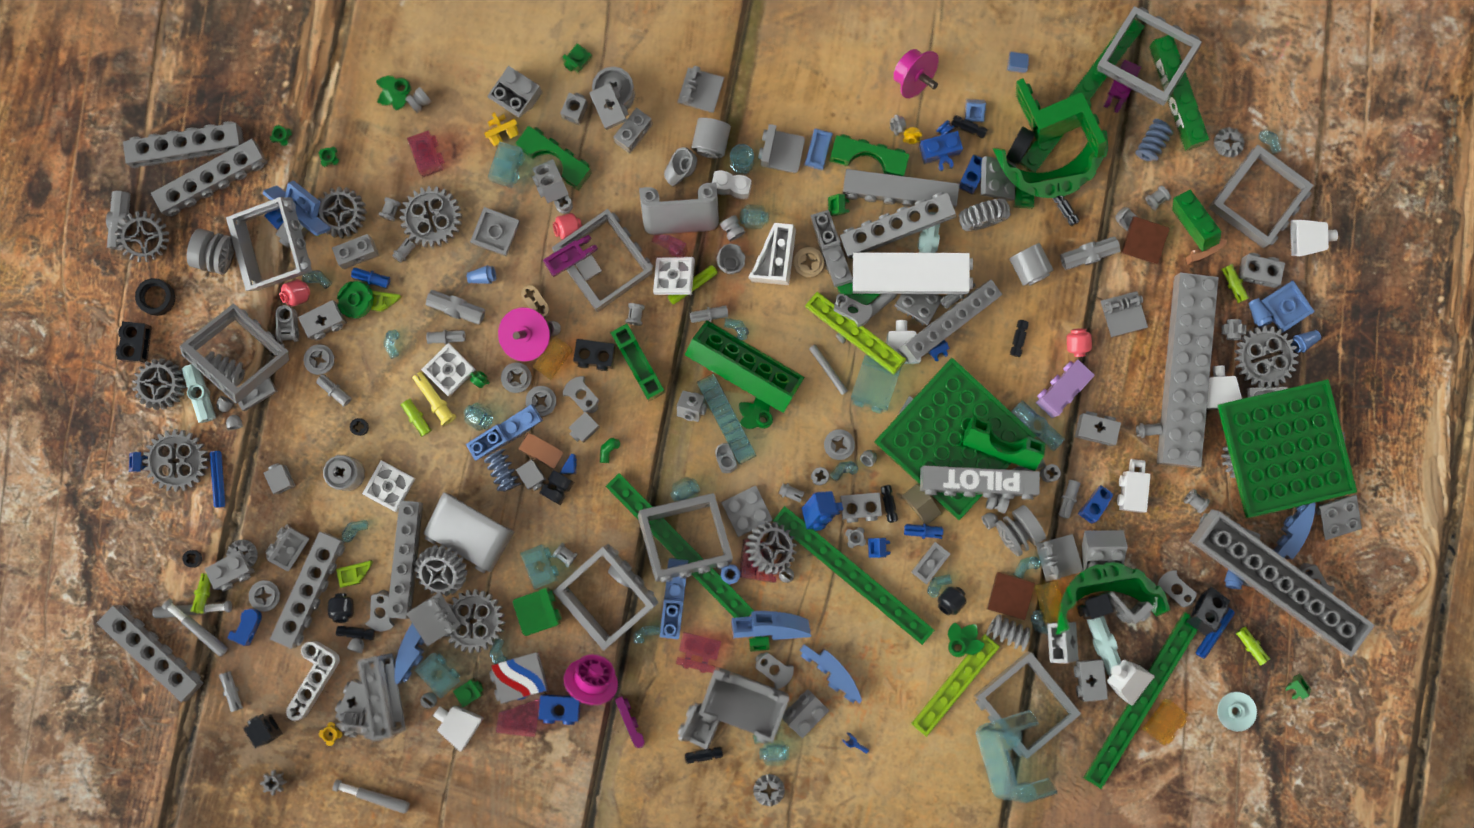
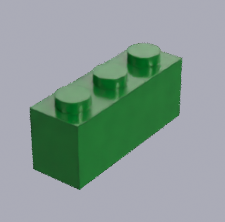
(1196, 220)

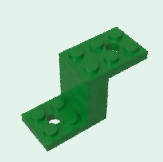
(1061, 117)

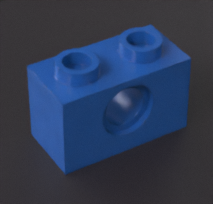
(547, 709)

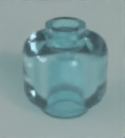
(753, 216)
(478, 416)
(685, 489)
(774, 753)

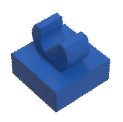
(275, 218)
(940, 348)
(135, 461)
(877, 547)

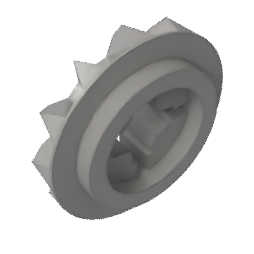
(1223, 148)
(316, 351)
(517, 368)
(542, 391)
(848, 442)
(244, 546)
(258, 589)
(775, 783)

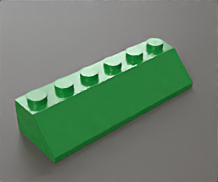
(744, 366)

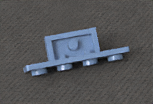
(306, 206)

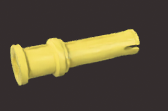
(438, 406)

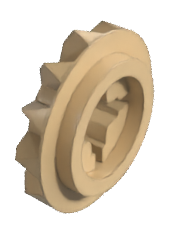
(813, 254)

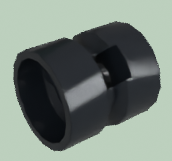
(556, 487)

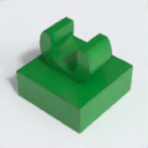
(1023, 199)
(836, 204)
(759, 643)
(1301, 687)

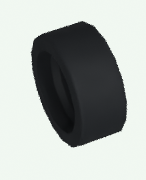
(1020, 145)
(142, 290)

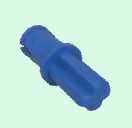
(371, 277)
(923, 531)

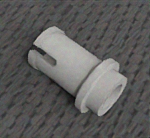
(402, 252)
(1148, 430)
(790, 492)

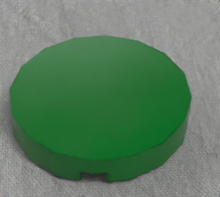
(355, 299)

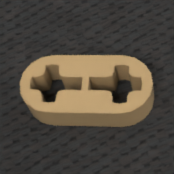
(539, 299)

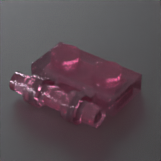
(699, 646)

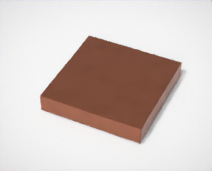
(1145, 240)
(1011, 596)

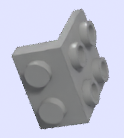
(781, 150)
(1139, 612)
(696, 729)

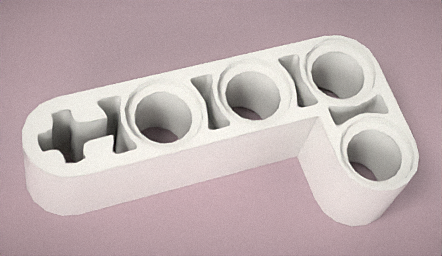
(310, 683)

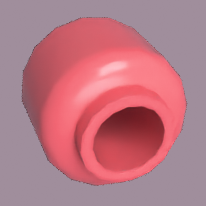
(566, 225)
(294, 293)
(1079, 342)

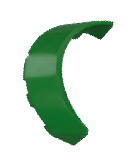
(1056, 182)
(1111, 578)

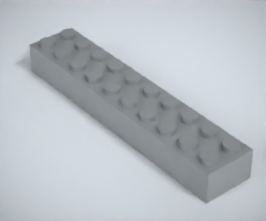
(1187, 370)
(1281, 582)

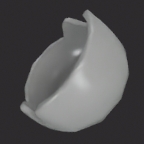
(730, 259)

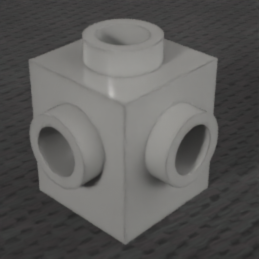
(691, 406)

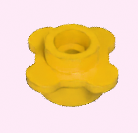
(912, 135)
(324, 733)

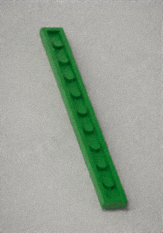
(1088, 86)
(679, 548)
(854, 576)
(1134, 715)

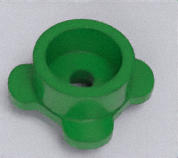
(280, 130)
(323, 156)
(479, 379)

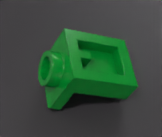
(576, 58)
(469, 692)

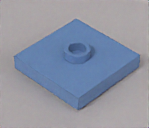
(1287, 306)

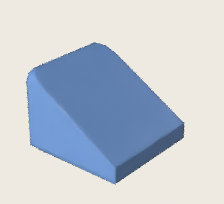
(1018, 62)
(975, 110)

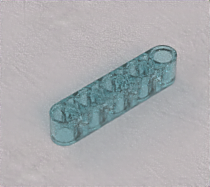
(726, 419)

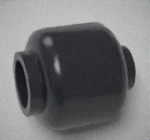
(952, 601)
(340, 608)

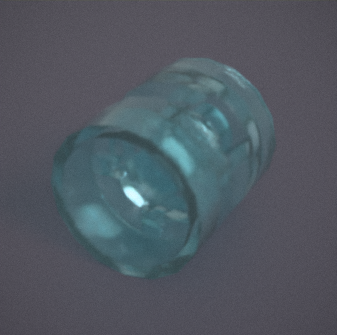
(741, 159)

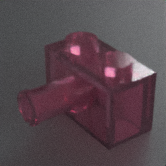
(426, 154)

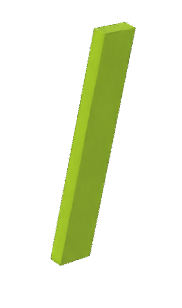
(859, 336)
(954, 687)

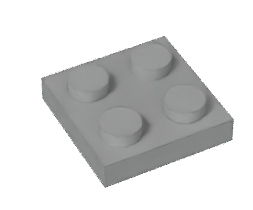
(994, 181)
(495, 231)
(746, 511)

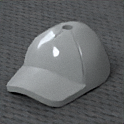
(681, 165)

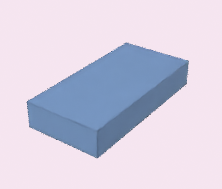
(818, 149)

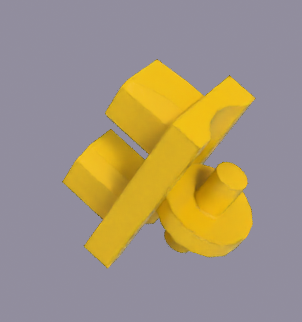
(509, 126)

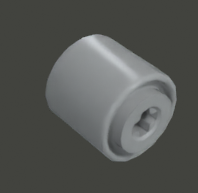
(710, 137)
(1031, 265)
(353, 474)

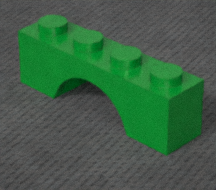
(535, 144)
(846, 150)
(637, 362)
(1024, 453)

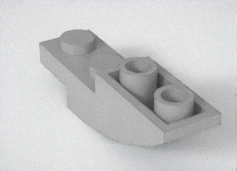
(831, 248)

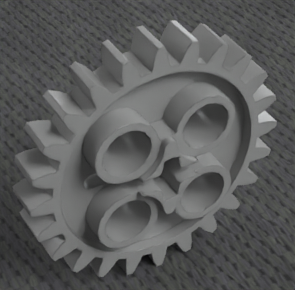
(415, 222)
(1260, 340)
(157, 460)
(490, 621)

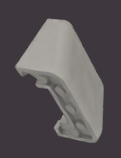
(680, 215)
(467, 532)
(744, 704)

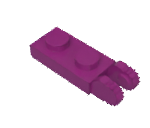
(1118, 89)
(568, 256)
(630, 722)

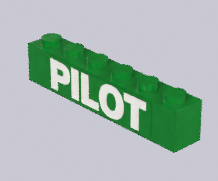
(1182, 100)

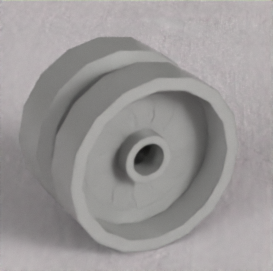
(620, 79)

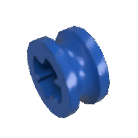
(945, 128)

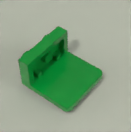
(537, 611)

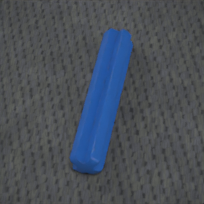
(217, 479)
(1210, 639)

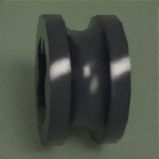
(363, 431)
(186, 558)

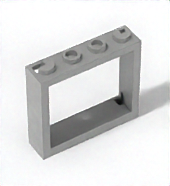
(1135, 83)
(1241, 224)
(244, 248)
(633, 248)
(232, 313)
(677, 508)
(583, 615)
(1028, 658)
(381, 697)

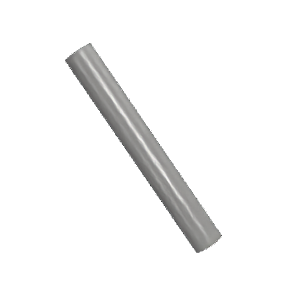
(828, 369)

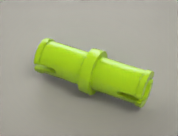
(1235, 283)
(415, 417)
(201, 594)
(1252, 645)

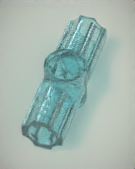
(1046, 434)

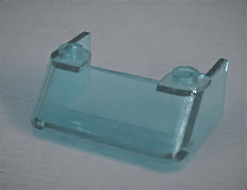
(994, 744)

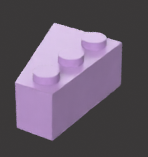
(1064, 388)

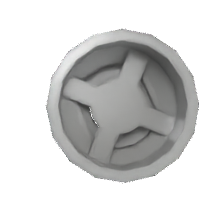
(419, 99)
(732, 228)
(997, 503)

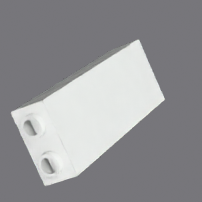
(912, 273)

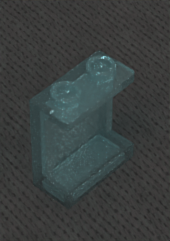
(873, 386)

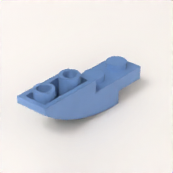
(504, 433)
(1297, 529)
(673, 603)
(773, 623)
(408, 655)
(838, 676)

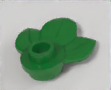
(391, 92)
(753, 412)
(966, 638)

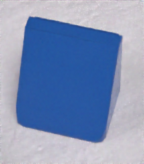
(570, 466)

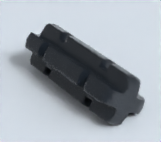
(969, 126)
(1066, 210)
(1019, 338)
(889, 503)
(352, 632)
(703, 755)

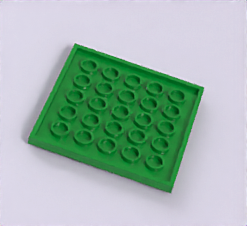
(934, 427)
(1287, 448)

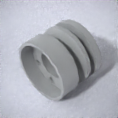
(210, 251)
(1017, 532)

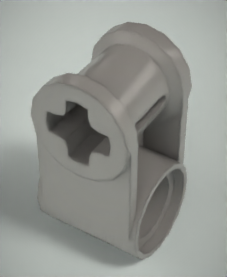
(287, 326)

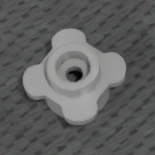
(897, 124)
(859, 541)

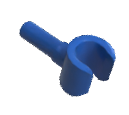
(853, 743)

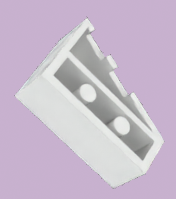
(776, 257)

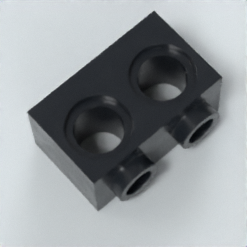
(140, 342)
(595, 349)
(1094, 606)
(1205, 609)
(262, 730)

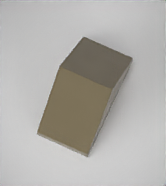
(922, 504)

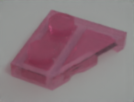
(675, 246)
(750, 572)
(519, 720)

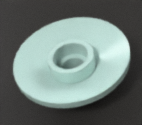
(1246, 711)

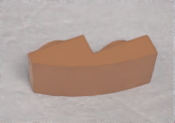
(1198, 255)
(540, 450)

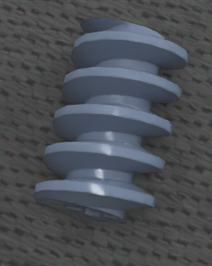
(1154, 139)
(501, 471)

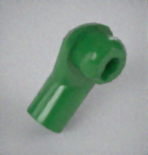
(606, 448)

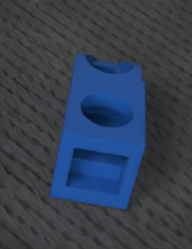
(971, 175)
(1096, 504)
(247, 628)

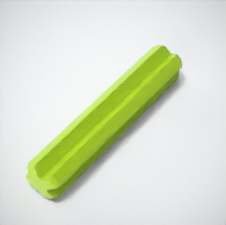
(698, 280)

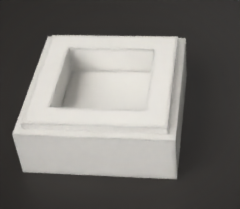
(588, 268)

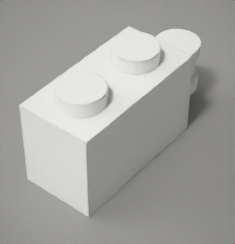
(1134, 488)

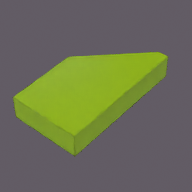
(384, 300)
(353, 574)

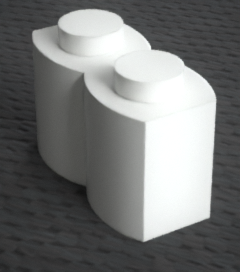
(736, 185)

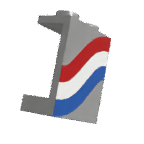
(518, 678)

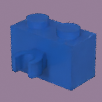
(941, 149)
(820, 510)

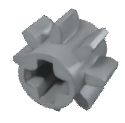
(1234, 329)
(276, 778)

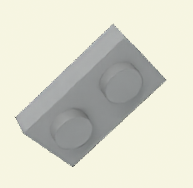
(229, 571)
(805, 713)

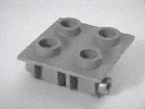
(700, 89)
(919, 306)
(1124, 314)
(1340, 516)
(1059, 557)
(433, 619)
(353, 729)

